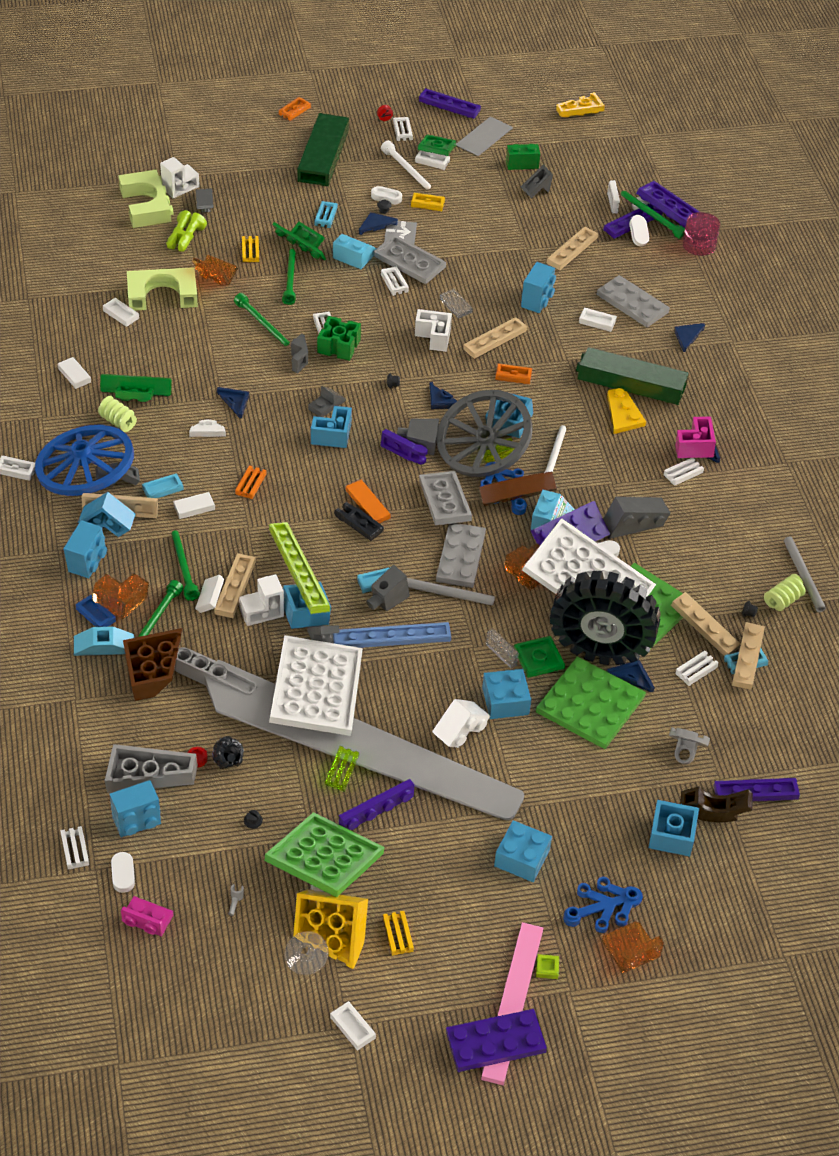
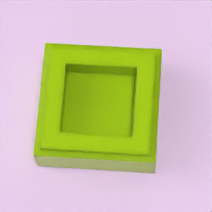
(547, 966)

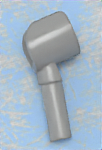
(235, 896)

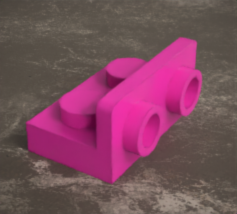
(146, 916)

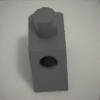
(421, 433)
(389, 589)

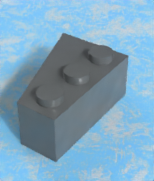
(635, 515)

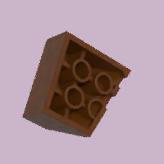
(152, 662)

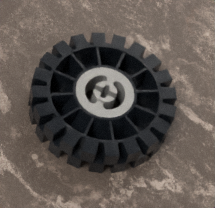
(611, 603)

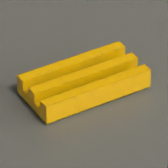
(427, 201)
(250, 241)
(395, 917)

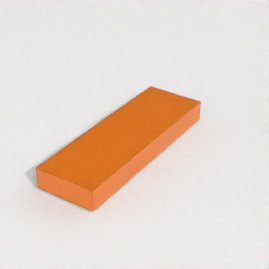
(367, 501)

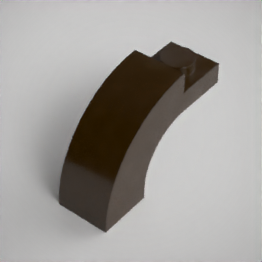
(717, 807)

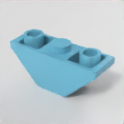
(101, 641)

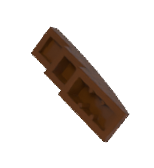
(517, 487)

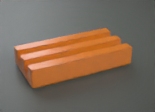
(295, 109)
(513, 373)
(255, 472)

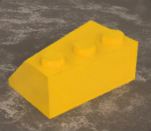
(336, 919)

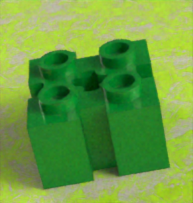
(339, 338)

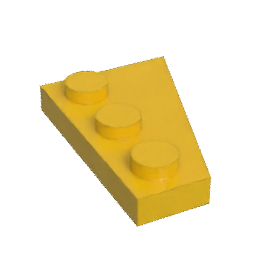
(580, 107)
(623, 411)

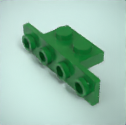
(304, 237)
(135, 387)

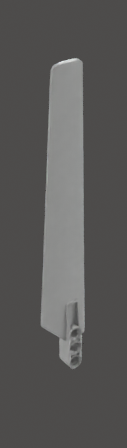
(251, 699)

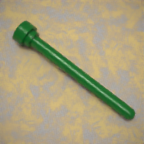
(678, 231)
(289, 295)
(242, 301)
(173, 589)
(190, 590)

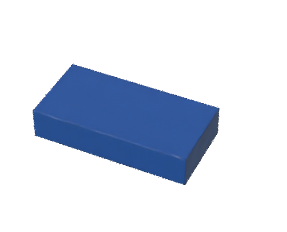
(95, 613)

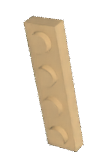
(572, 248)
(495, 337)
(140, 506)
(235, 585)
(705, 624)
(748, 656)

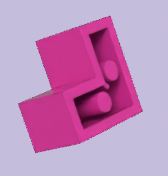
(698, 441)

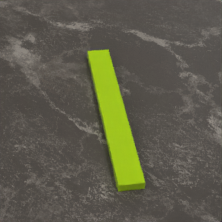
(299, 568)

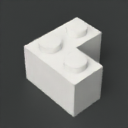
(178, 178)
(434, 326)
(264, 604)
(459, 720)

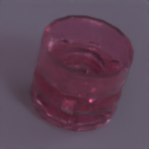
(701, 233)

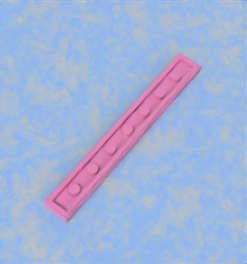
(516, 988)

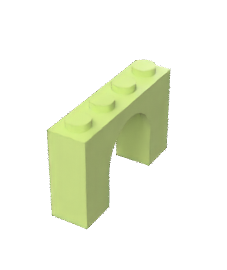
(148, 184)
(143, 281)

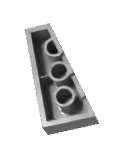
(137, 765)

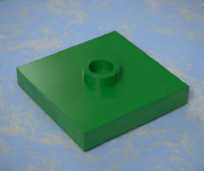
(437, 145)
(539, 656)

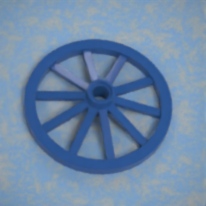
(82, 454)

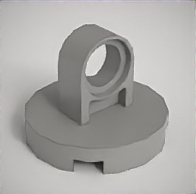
(687, 740)

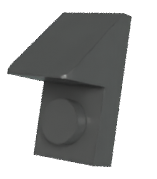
(540, 179)
(326, 402)
(323, 633)

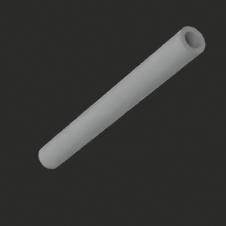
(804, 574)
(450, 591)

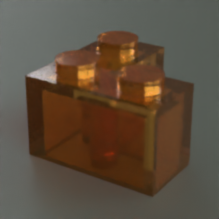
(517, 560)
(118, 596)

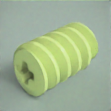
(117, 414)
(785, 593)

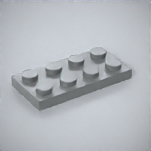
(409, 259)
(633, 301)
(445, 498)
(461, 555)

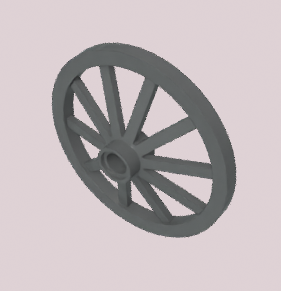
(485, 435)

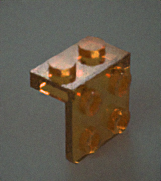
(215, 269)
(632, 946)

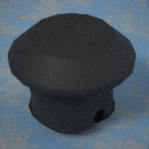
(384, 206)
(392, 380)
(749, 609)
(253, 819)

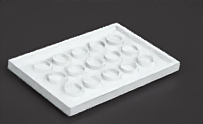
(572, 552)
(316, 685)

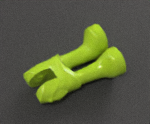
(182, 237)

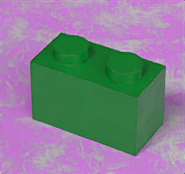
(522, 156)

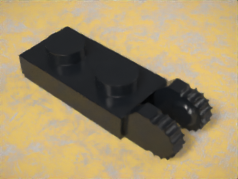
(359, 521)

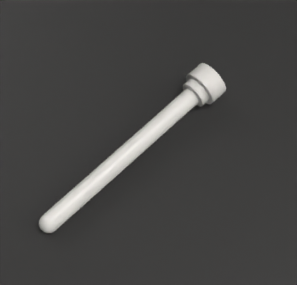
(389, 149)
(556, 448)

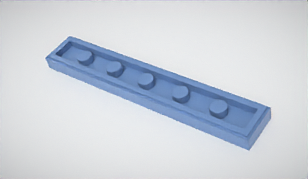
(394, 635)

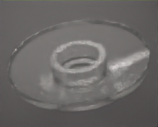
(311, 961)

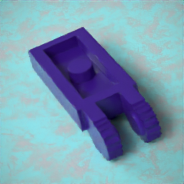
(403, 447)

